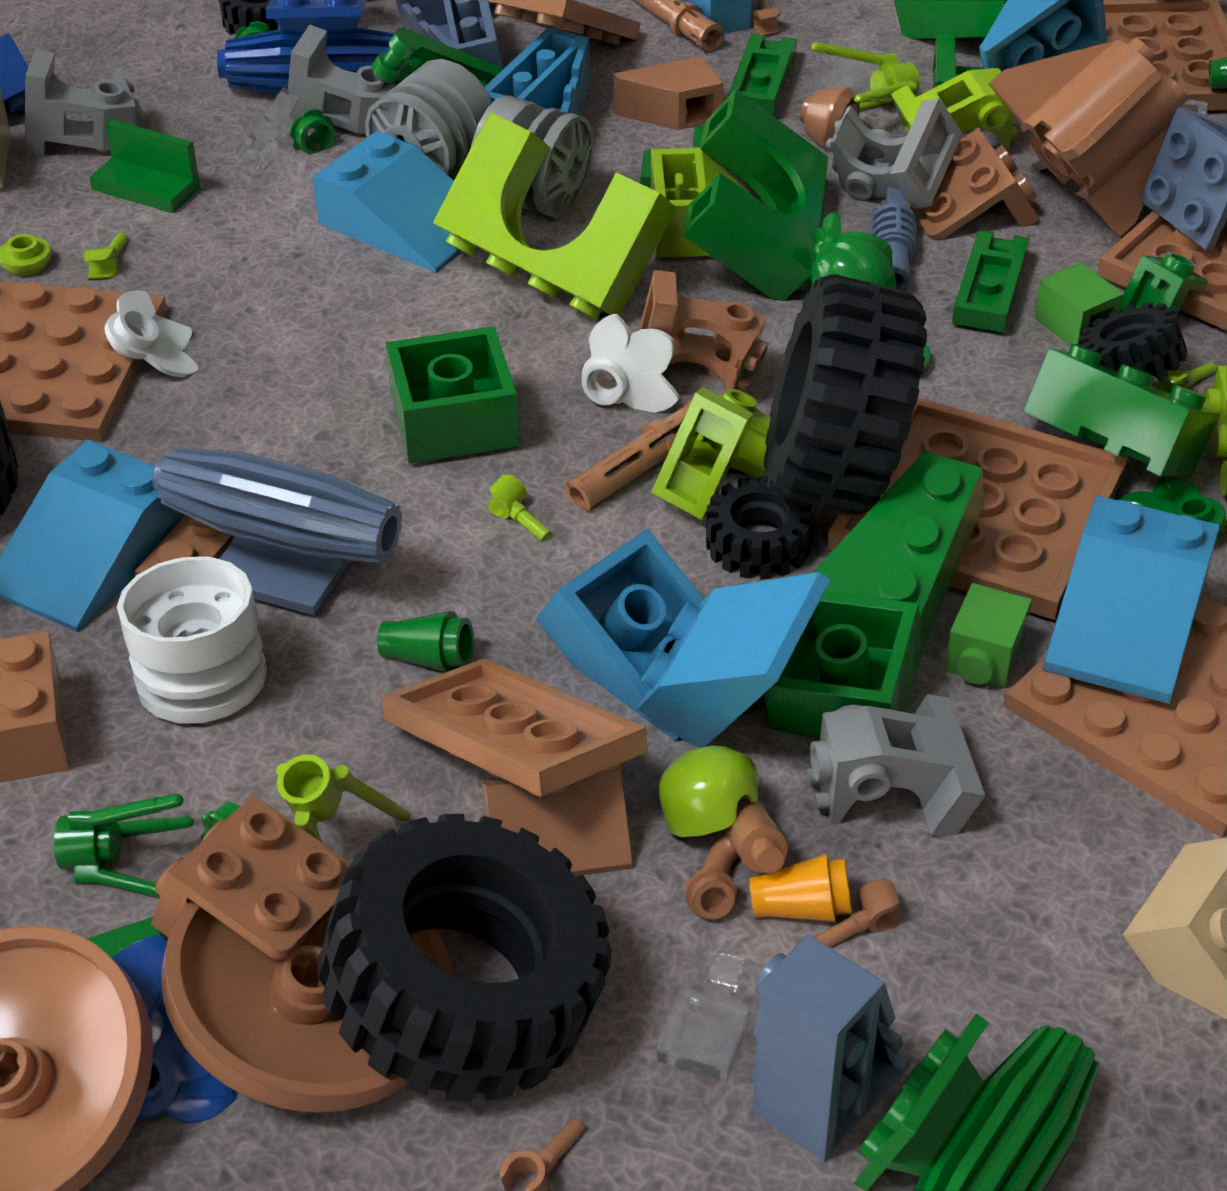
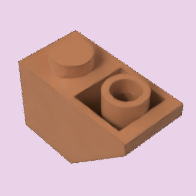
(669, 93)

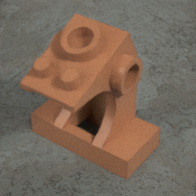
(736, 339)

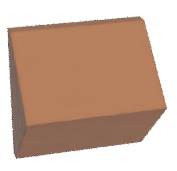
(582, 823)

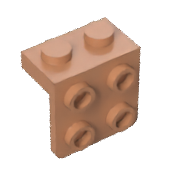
(973, 184)
(256, 879)

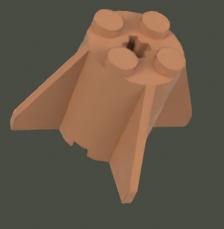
(1096, 121)

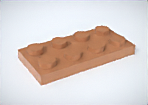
(570, 17)
(515, 726)

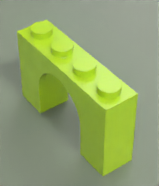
(595, 267)

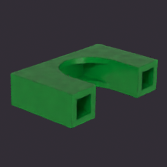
(759, 241)

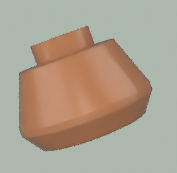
(824, 109)

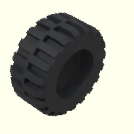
(845, 395)
(445, 1027)

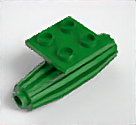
(986, 1132)

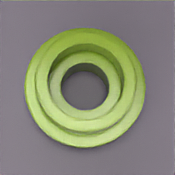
(25, 254)

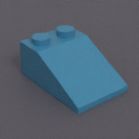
(1041, 30)
(388, 199)
(84, 536)
(1132, 598)
(620, 617)
(727, 654)

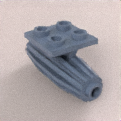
(1191, 177)
(287, 521)

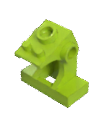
(968, 101)
(713, 437)

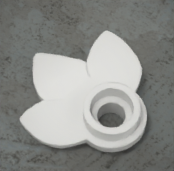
(144, 335)
(635, 363)

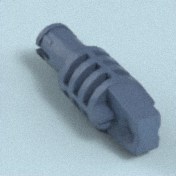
(898, 227)

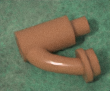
(759, 844)

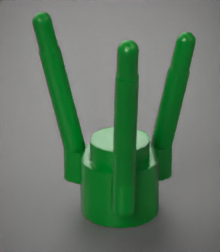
(94, 837)

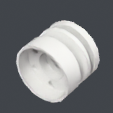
(193, 639)

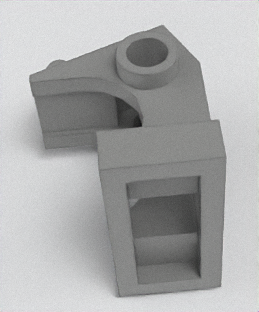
(316, 78)
(50, 98)
(876, 160)
(880, 748)

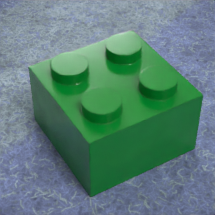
(452, 394)
(848, 655)

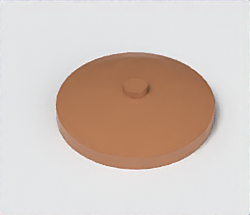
(264, 1018)
(69, 1059)

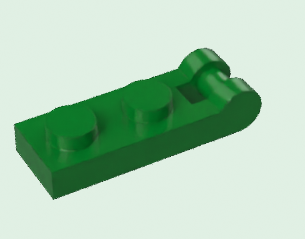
(418, 49)
(764, 70)
(990, 282)

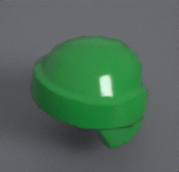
(851, 254)

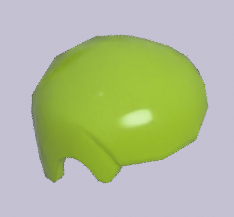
(704, 788)

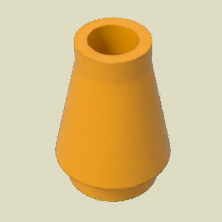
(803, 891)

